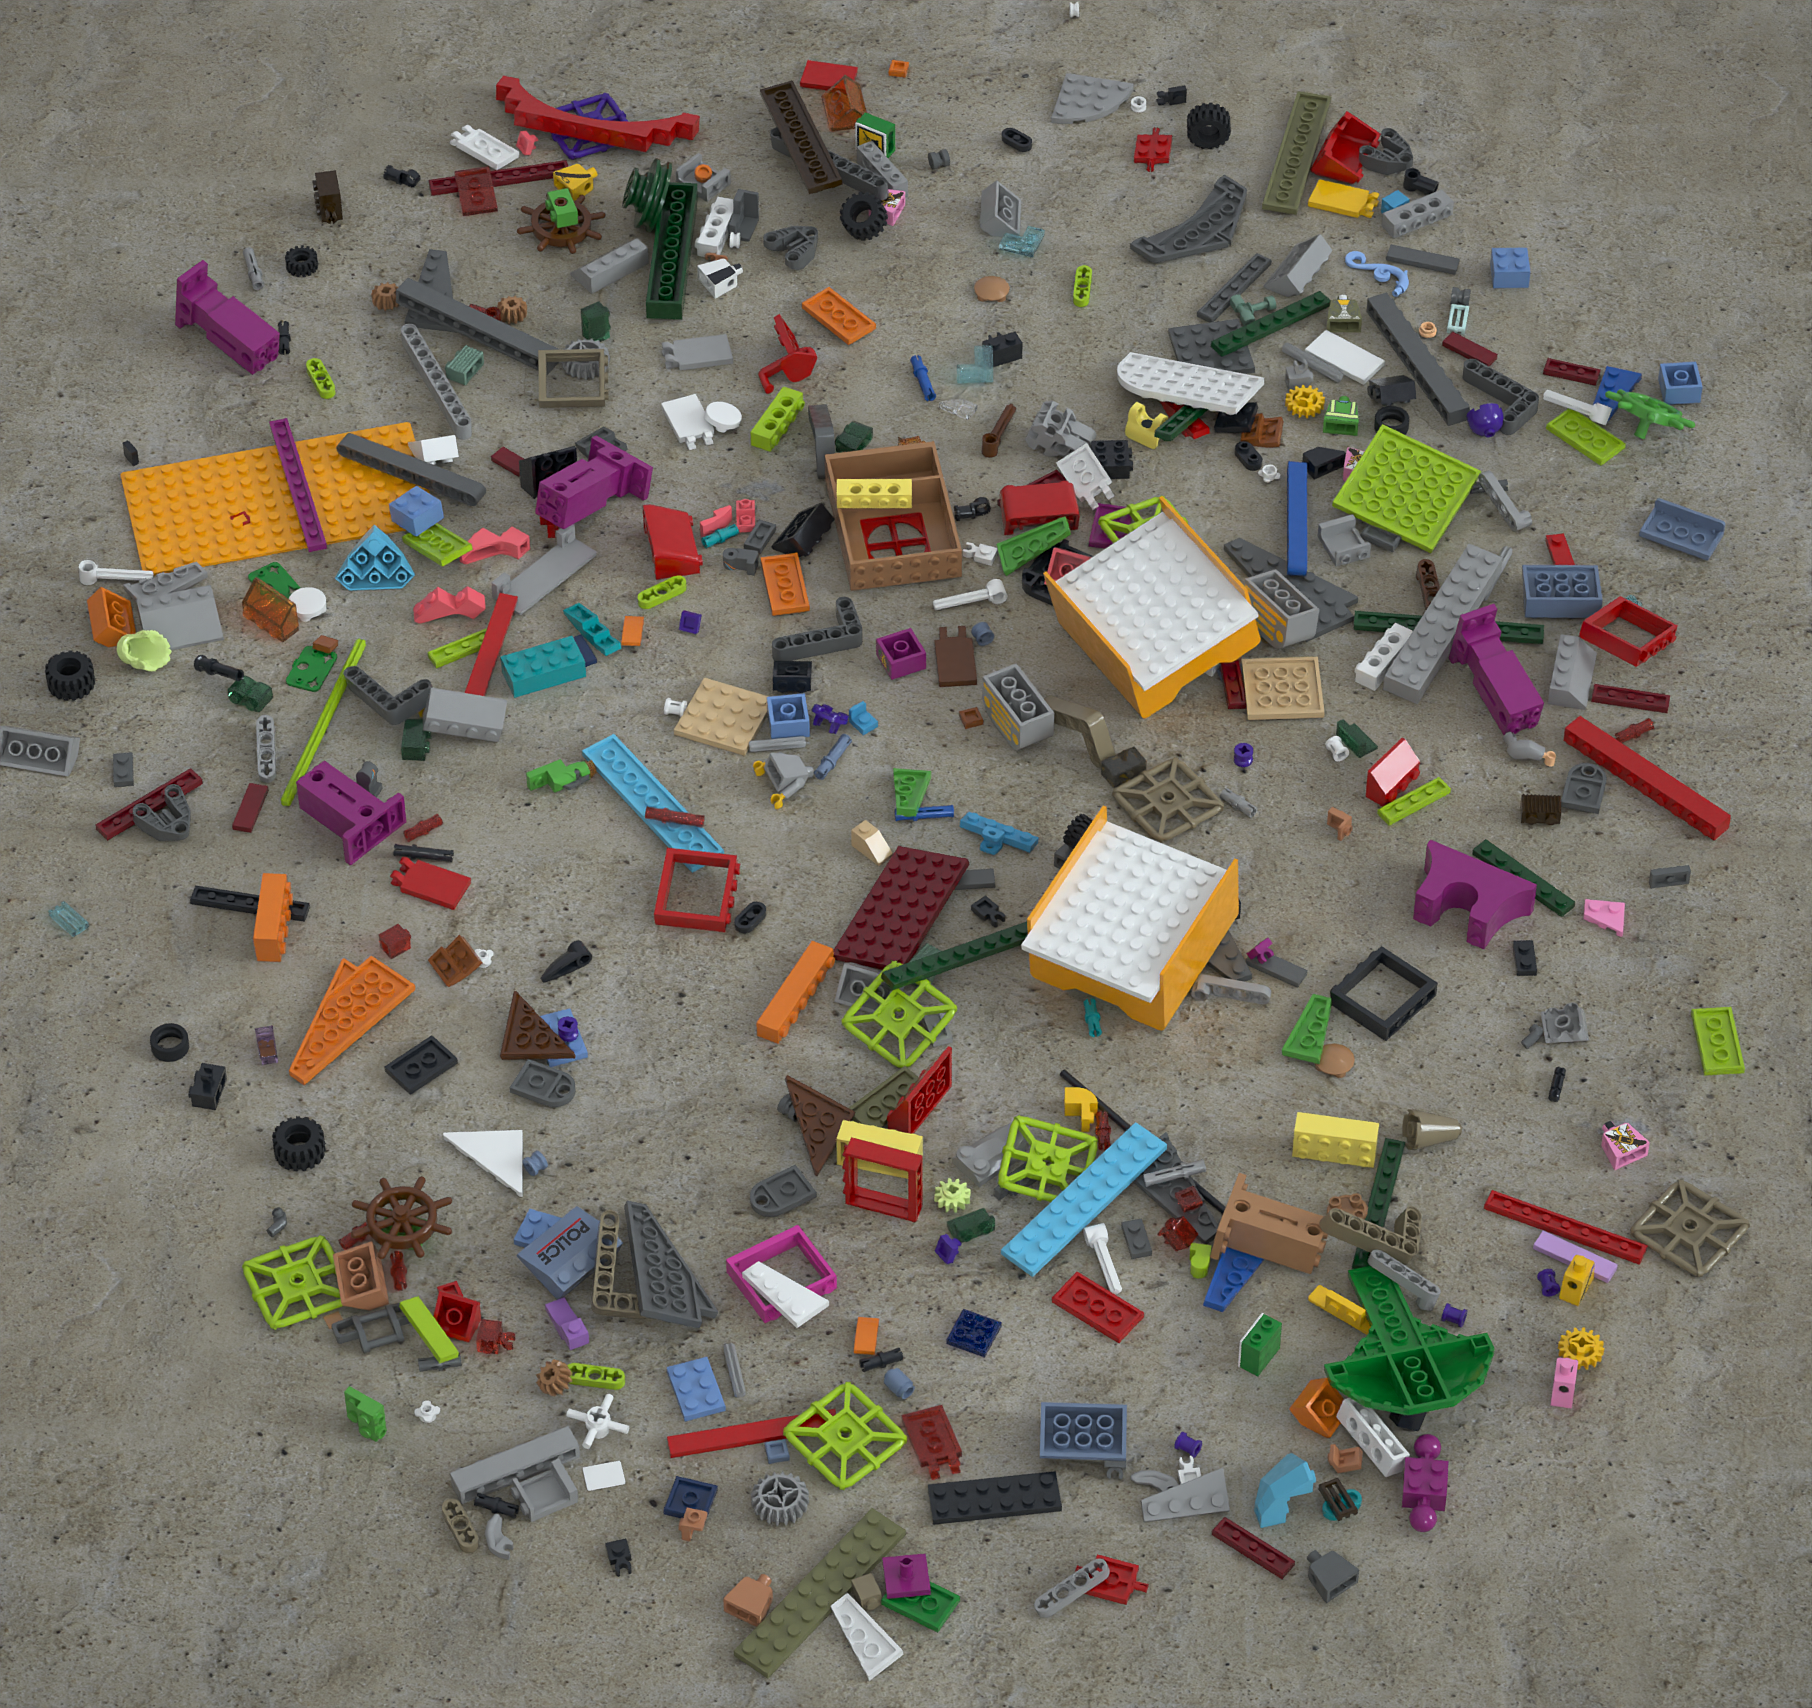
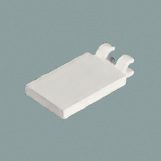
(484, 147)
(688, 421)
(1086, 475)

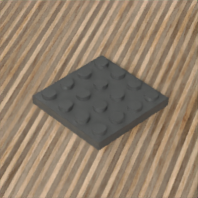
(1193, 345)

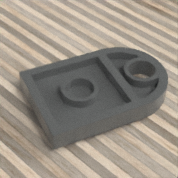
(1583, 790)
(543, 1084)
(781, 1192)

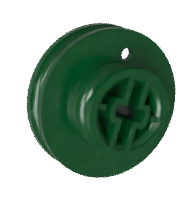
(647, 193)

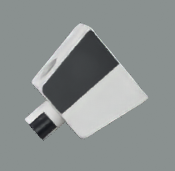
(719, 276)

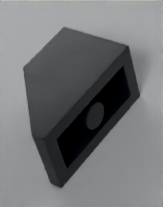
(1323, 461)

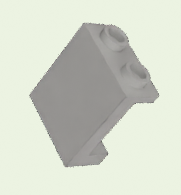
(706, 190)
(1343, 540)
(545, 1492)

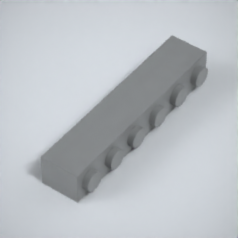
(519, 1462)

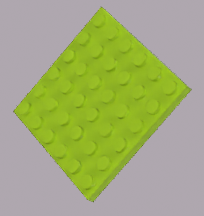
(1406, 488)

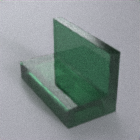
(1355, 739)

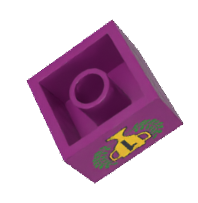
(901, 653)

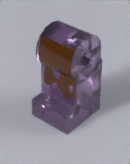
(266, 1045)

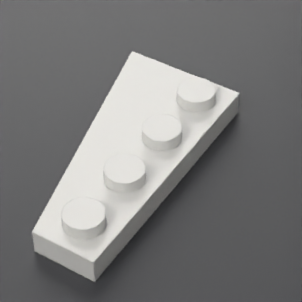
(786, 1295)
(867, 1639)

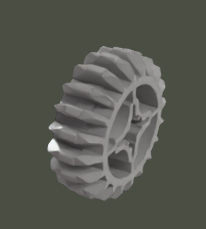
(584, 369)
(791, 1493)

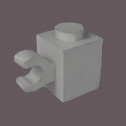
(1298, 375)

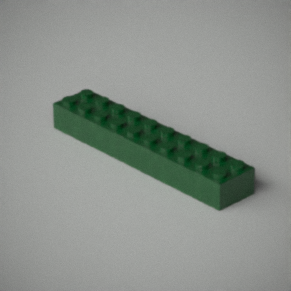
(672, 252)

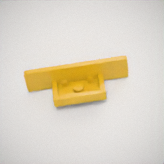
(1340, 1308)

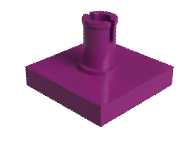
(906, 1576)

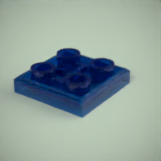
(974, 1333)

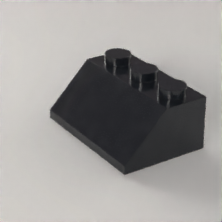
(804, 531)

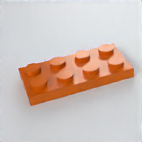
(838, 315)
(785, 584)

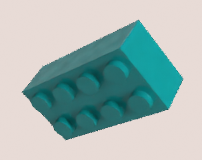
(543, 666)

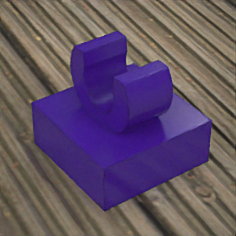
(690, 622)
(947, 1248)

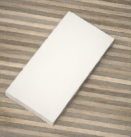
(1345, 357)

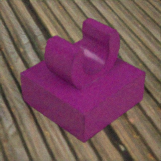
(1261, 949)

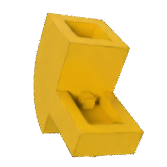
(1080, 1103)

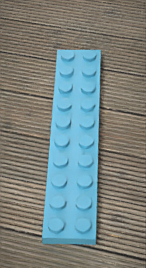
(642, 789)
(1083, 1199)

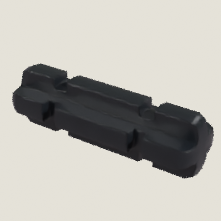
(1557, 1083)

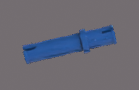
(920, 372)
(929, 812)

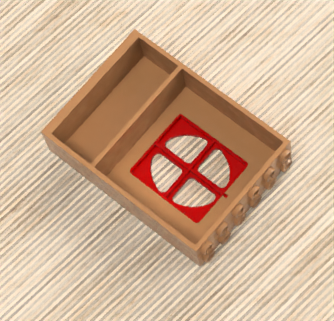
(929, 515)

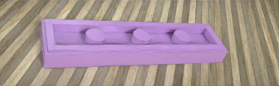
(1565, 1251)

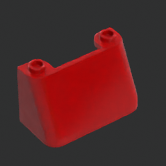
(1340, 152)
(1038, 505)
(671, 541)

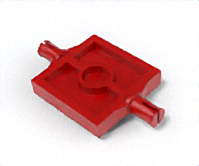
(1153, 149)
(1119, 1583)

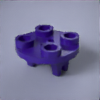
(826, 712)

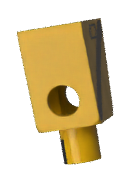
(575, 179)
(1580, 1272)

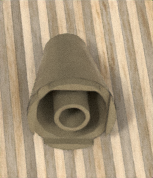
(1428, 1129)

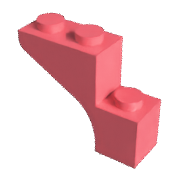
(488, 544)
(442, 604)

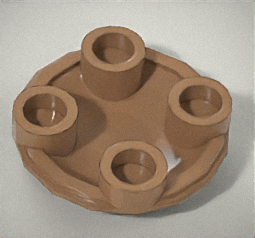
(991, 289)
(1336, 1060)
(1349, 1203)

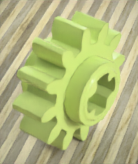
(952, 1195)

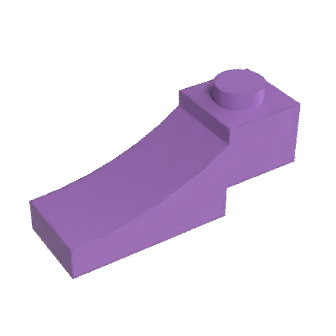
(567, 1323)

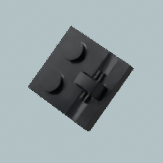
(1239, 422)

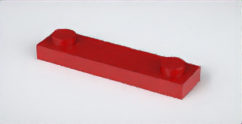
(1559, 549)

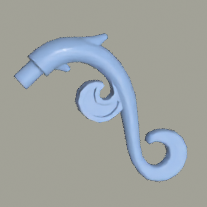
(1381, 271)

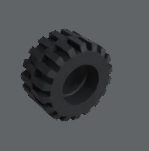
(1208, 126)
(854, 207)
(70, 675)
(298, 1156)

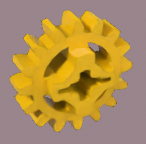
(1303, 400)
(1581, 1347)

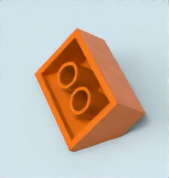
(110, 617)

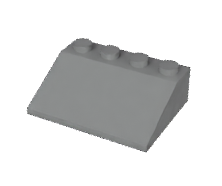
(182, 617)

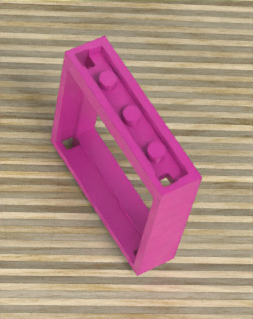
(770, 1249)

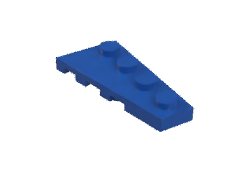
(1229, 1277)

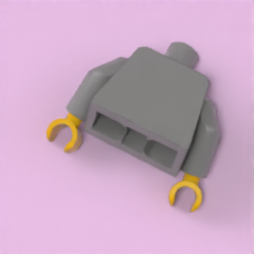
(786, 774)

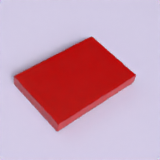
(824, 75)

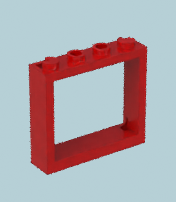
(1620, 607)
(692, 920)
(877, 1201)

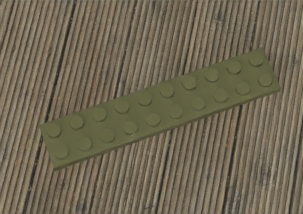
(1296, 153)
(812, 1598)

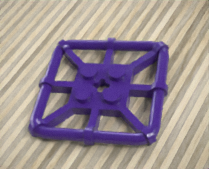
(575, 105)

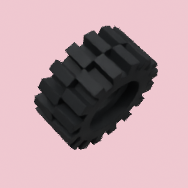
(307, 255)
(1076, 830)

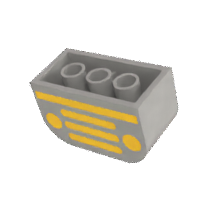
(1282, 610)
(1017, 707)

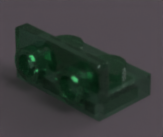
(971, 1225)

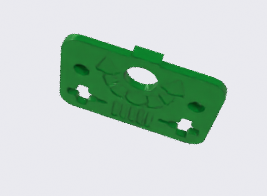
(279, 582)
(316, 669)

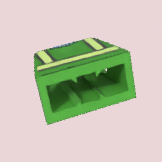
(1341, 417)

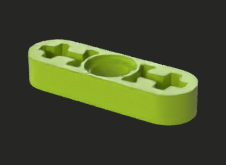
(1079, 280)
(320, 372)
(673, 586)
(600, 1382)

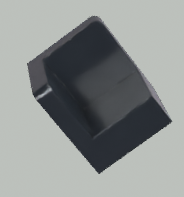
(1410, 1422)

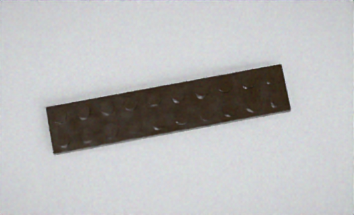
(801, 137)

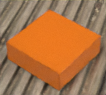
(898, 68)

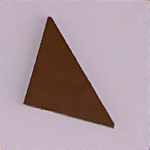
(530, 1036)
(818, 1121)

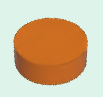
(703, 173)

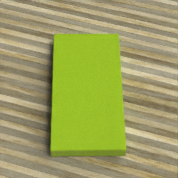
(1585, 436)
(438, 544)
(1717, 1041)

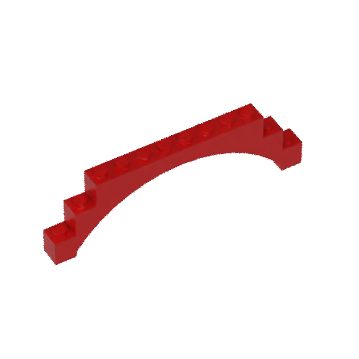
(631, 135)

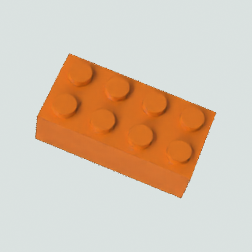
(272, 917)

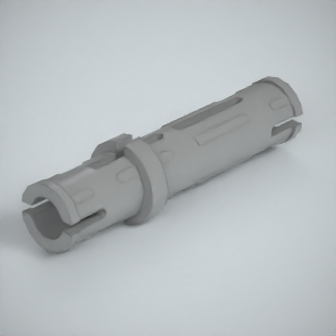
(254, 271)
(1183, 1170)

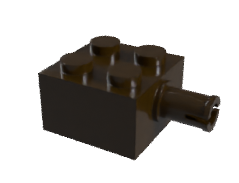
(327, 196)

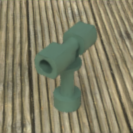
(1247, 309)

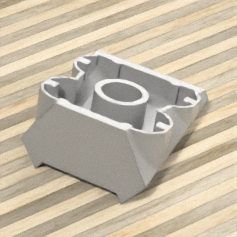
(1565, 1024)

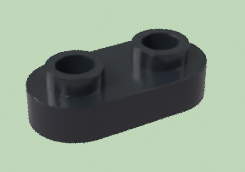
(1016, 139)
(1248, 456)
(747, 918)

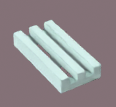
(1456, 328)

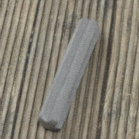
(777, 744)
(734, 1370)

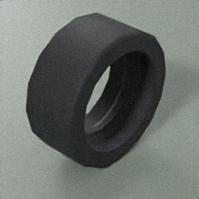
(1392, 412)
(169, 1054)

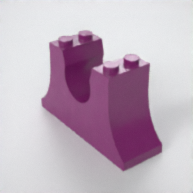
(1472, 885)

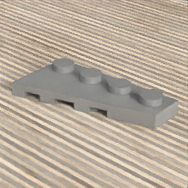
(164, 583)
(1193, 1498)

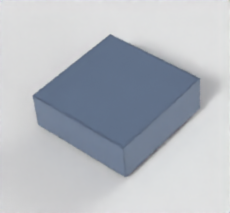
(777, 1451)

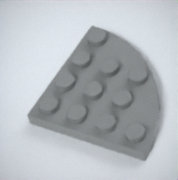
(1089, 98)

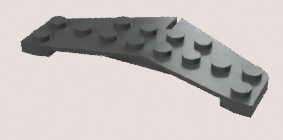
(1203, 232)

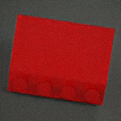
(923, 1095)

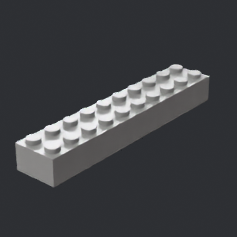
(1435, 632)

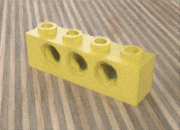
(874, 493)

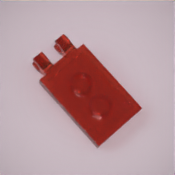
(933, 1439)

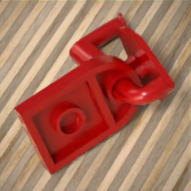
(795, 365)

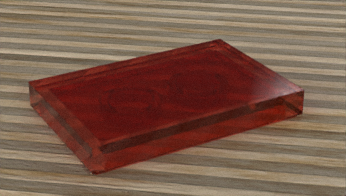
(476, 191)

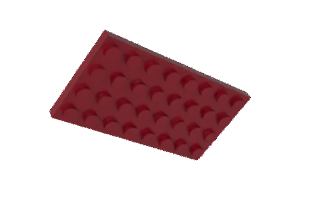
(900, 908)

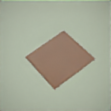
(332, 1318)

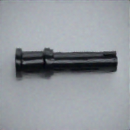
(213, 667)

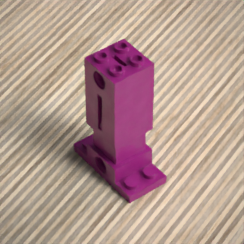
(225, 320)
(587, 485)
(1496, 672)

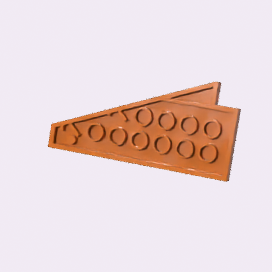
(350, 1007)

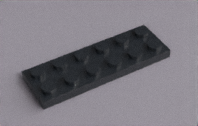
(994, 1497)

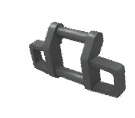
(359, 1333)

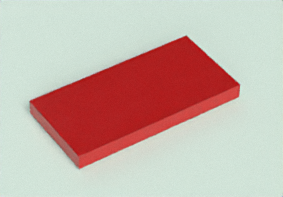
(1097, 1307)

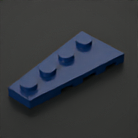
(1613, 381)

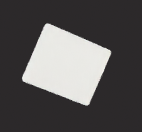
(603, 1475)

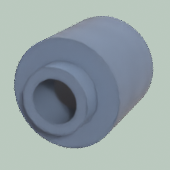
(898, 1383)

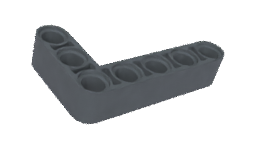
(1522, 400)
(823, 435)
(825, 640)
(391, 708)

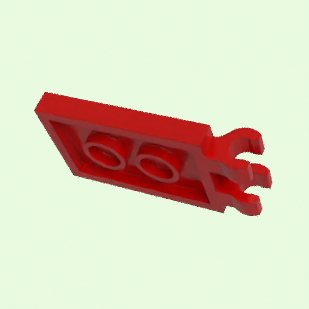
(430, 883)

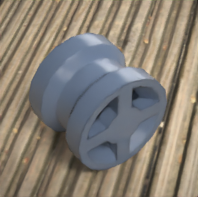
(982, 633)
(535, 1163)

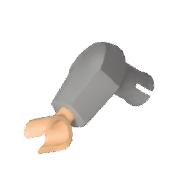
(1527, 749)

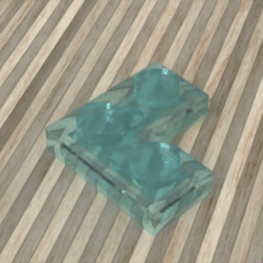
(1024, 245)
(981, 369)

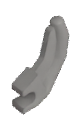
(1156, 1479)
(495, 1539)

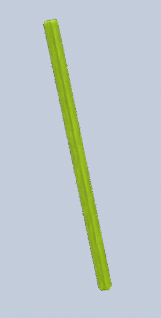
(322, 724)

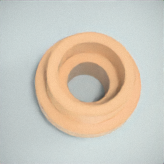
(1427, 330)

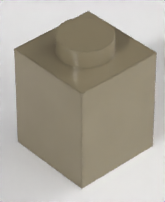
(866, 1592)

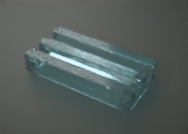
(80, 925)

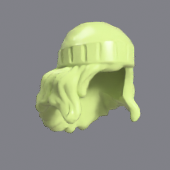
(144, 650)

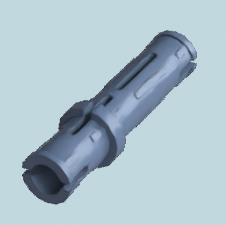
(829, 761)

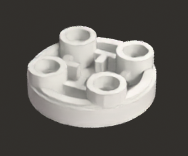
(722, 416)
(309, 602)

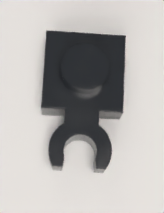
(1174, 96)
(987, 909)
(619, 1554)

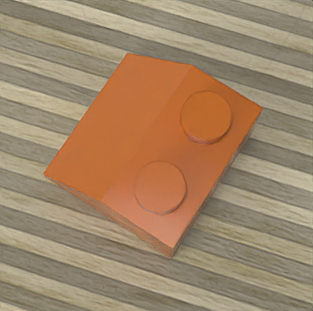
(1318, 1407)

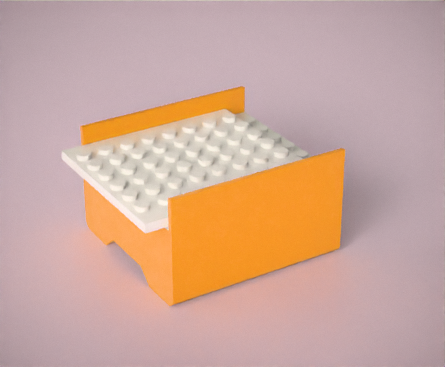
(1155, 611)
(1130, 921)

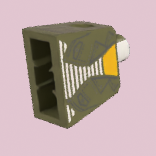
(1344, 315)

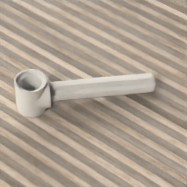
(1597, 412)
(90, 573)
(994, 592)
(1097, 1237)

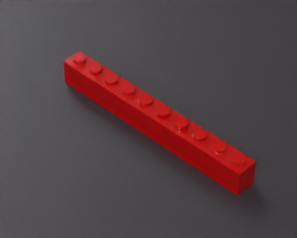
(1647, 778)

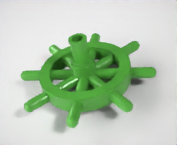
(1649, 411)

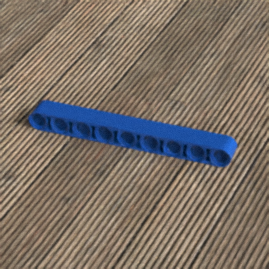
(1297, 518)

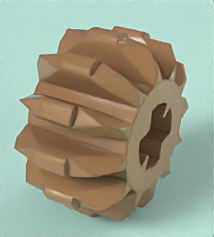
(384, 296)
(512, 309)
(554, 1377)

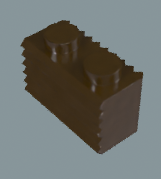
(1540, 809)

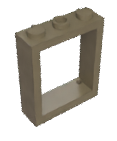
(572, 355)

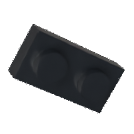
(1524, 958)

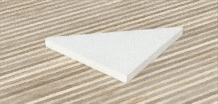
(495, 1153)

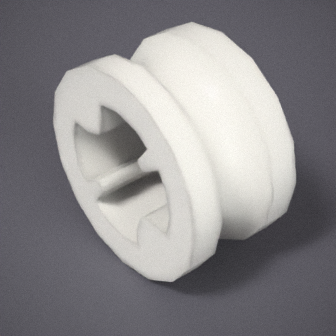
(1074, 9)
(1138, 100)
(734, 240)

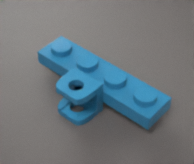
(996, 834)

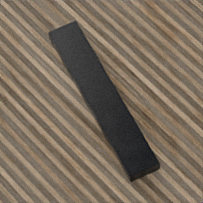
(240, 902)

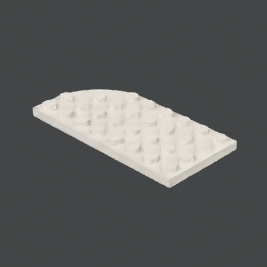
(1187, 383)

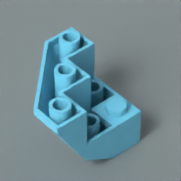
(375, 564)
(1283, 1481)

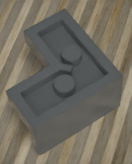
(745, 214)

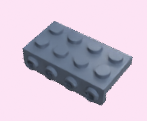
(1683, 529)

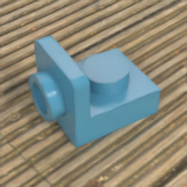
(861, 719)

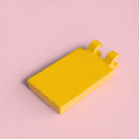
(1343, 199)

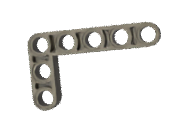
(1088, 722)
(1400, 1244)
(607, 1273)

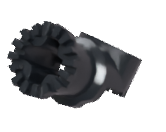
(402, 176)
(971, 510)

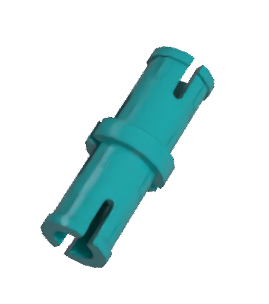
(719, 536)
(1092, 1017)

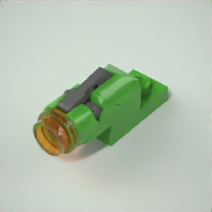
(561, 776)

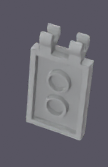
(697, 352)

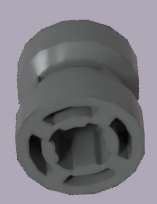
(939, 159)
(1460, 296)
(786, 1107)

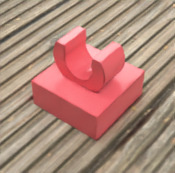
(526, 142)

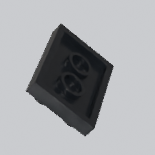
(421, 1065)

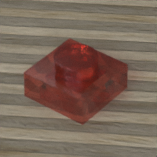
(1188, 1199)

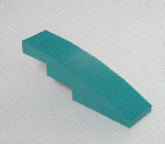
(591, 629)

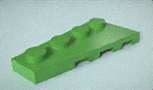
(1028, 545)
(909, 790)
(1310, 1031)

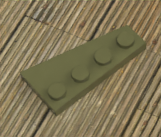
(876, 1105)

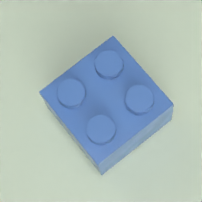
(1510, 267)
(1680, 383)
(416, 511)
(788, 716)

